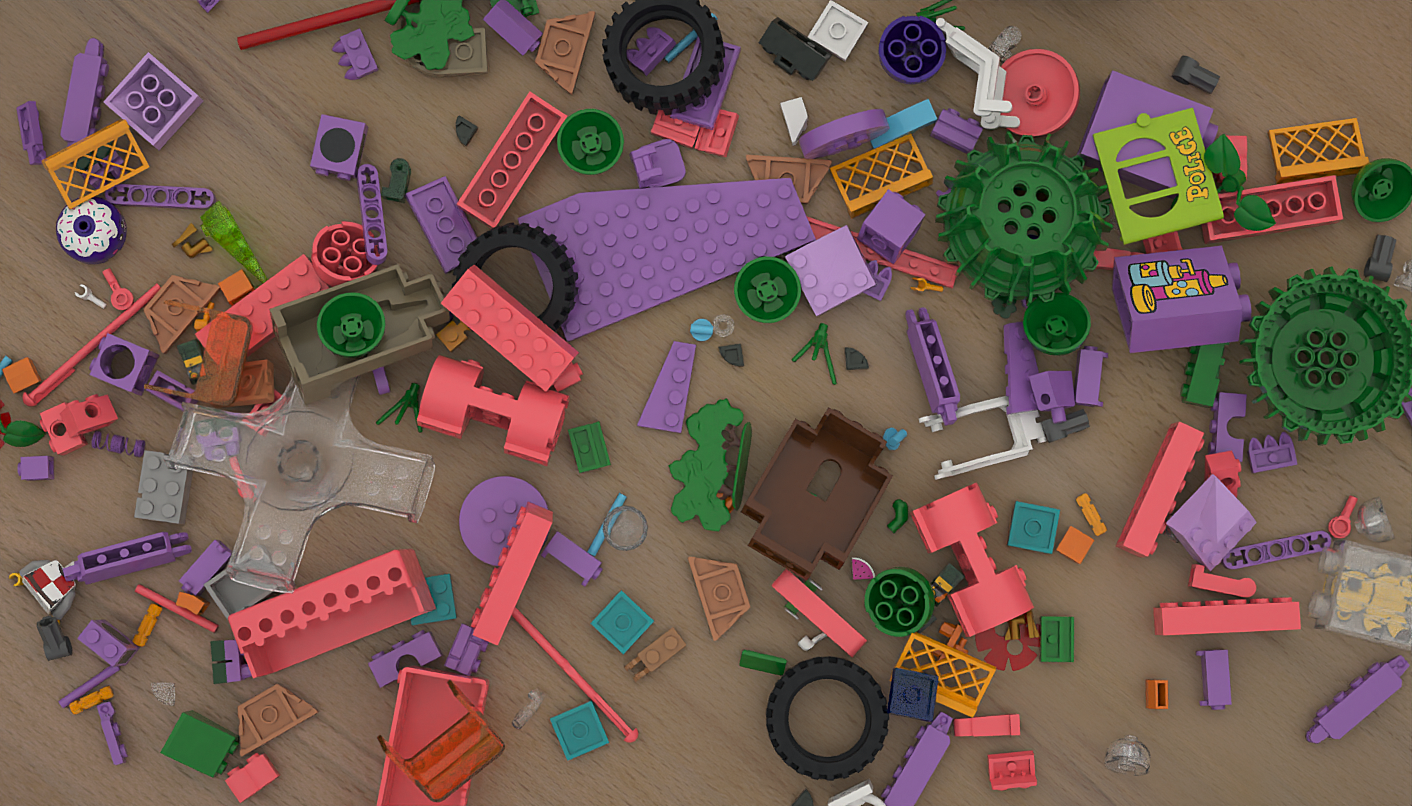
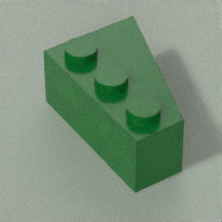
(1203, 374)

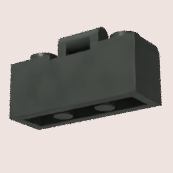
(796, 48)

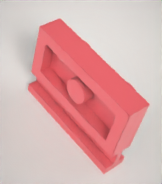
(675, 129)
(719, 139)

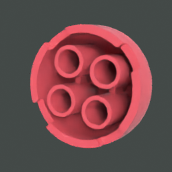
(340, 254)

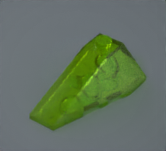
(224, 230)

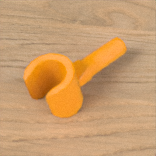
(922, 285)
(201, 323)

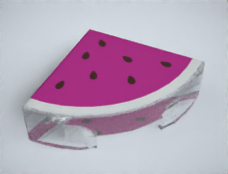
(861, 569)

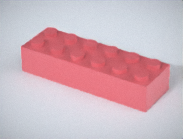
(511, 160)
(1291, 204)
(288, 285)
(509, 327)
(1160, 489)
(513, 571)
(1227, 618)

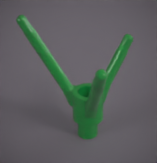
(819, 341)
(408, 400)

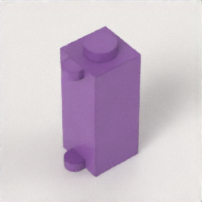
(513, 27)
(1088, 376)
(573, 557)
(205, 568)
(1215, 678)

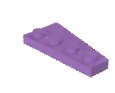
(1020, 365)
(669, 396)

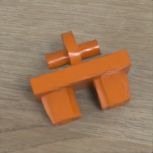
(953, 633)

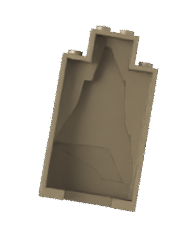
(409, 314)

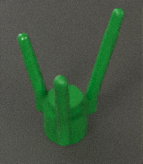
(929, 13)

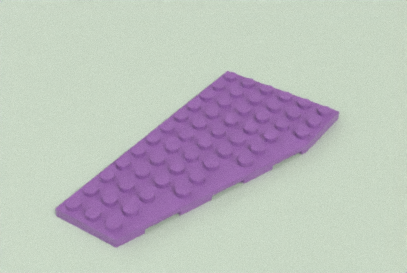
(664, 242)

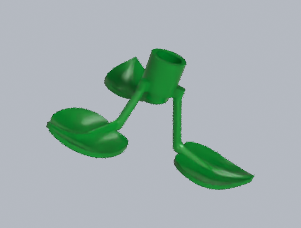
(1252, 210)
(21, 433)

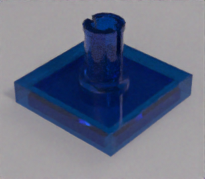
(912, 694)

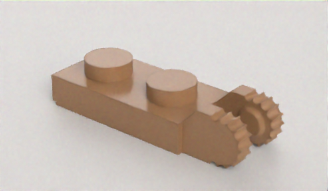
(657, 653)

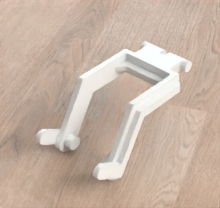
(991, 77)
(1021, 424)

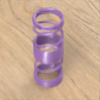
(117, 444)

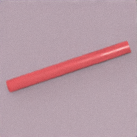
(184, 612)

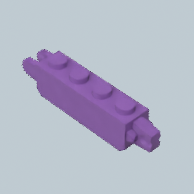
(85, 93)
(933, 365)
(127, 557)
(1358, 701)
(919, 763)

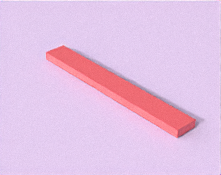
(908, 262)

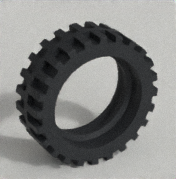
(668, 96)
(545, 248)
(875, 724)

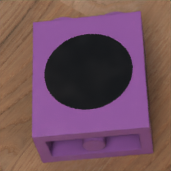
(338, 147)
(108, 642)

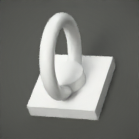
(856, 796)

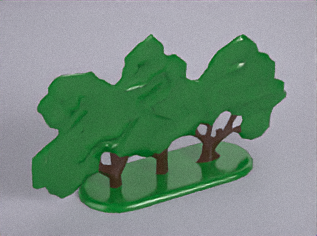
(706, 468)

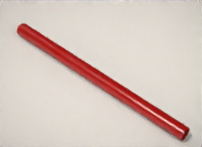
(316, 22)

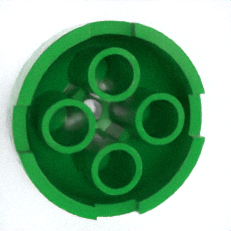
(899, 601)

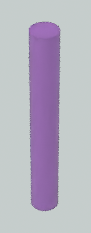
(90, 684)

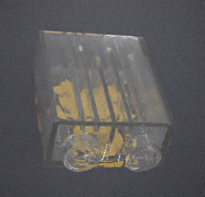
(1365, 595)

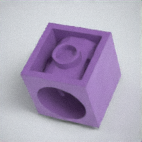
(891, 226)
(143, 367)

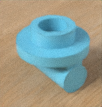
(701, 330)
(894, 438)

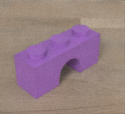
(1226, 407)
(386, 666)

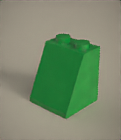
(200, 744)

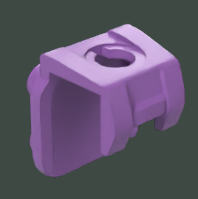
(658, 164)

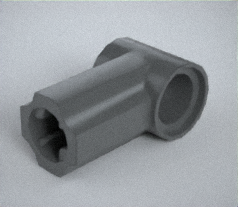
(1191, 73)
(1379, 263)
(1075, 422)
(54, 642)

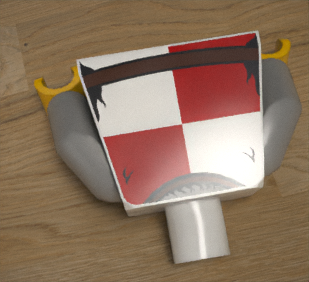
(48, 586)

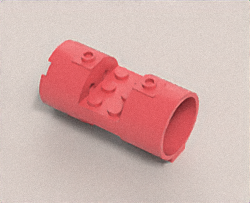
(456, 396)
(989, 595)

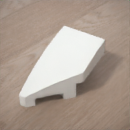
(795, 118)

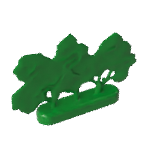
(435, 25)

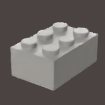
(163, 490)
(234, 596)

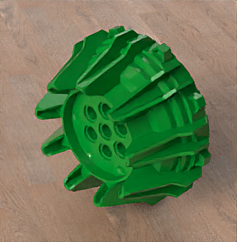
(1013, 262)
(1371, 333)

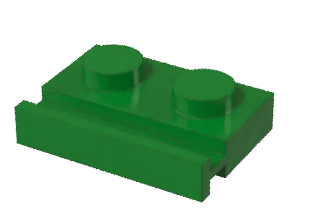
(589, 447)
(1056, 639)

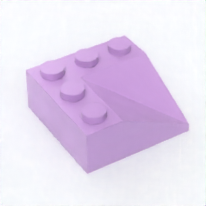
(153, 101)
(831, 270)
(1211, 523)

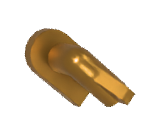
(192, 251)
(1014, 631)

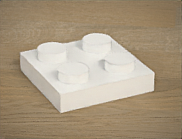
(837, 30)

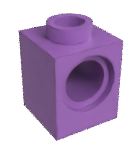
(36, 468)

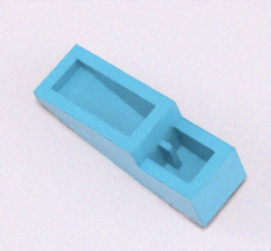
(907, 122)

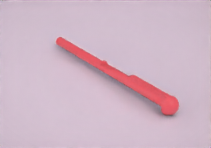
(67, 368)
(631, 735)

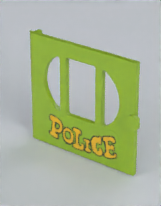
(1184, 146)

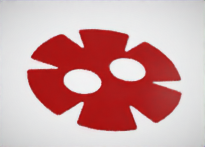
(999, 654)

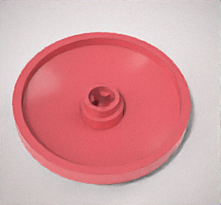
(1041, 92)

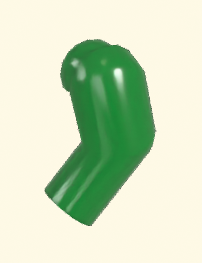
(901, 515)

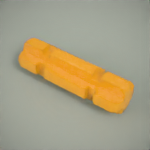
(1091, 514)
(147, 625)
(91, 700)

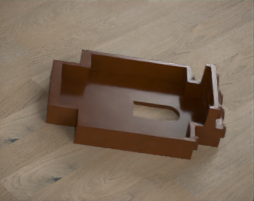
(797, 525)

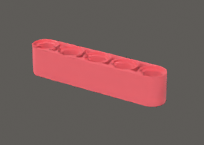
(819, 613)

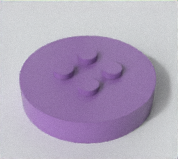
(844, 134)
(491, 513)

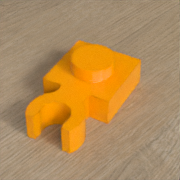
(453, 335)

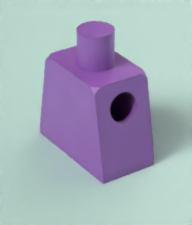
(1053, 392)

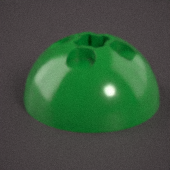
(597, 131)
(1382, 189)
(770, 277)
(350, 315)
(1062, 315)

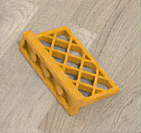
(90, 144)
(1325, 167)
(903, 186)
(946, 695)

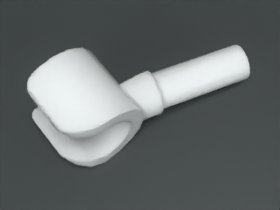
(89, 296)
(805, 643)

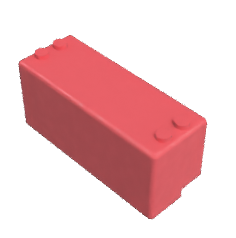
(331, 612)
(421, 714)

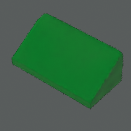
(762, 662)

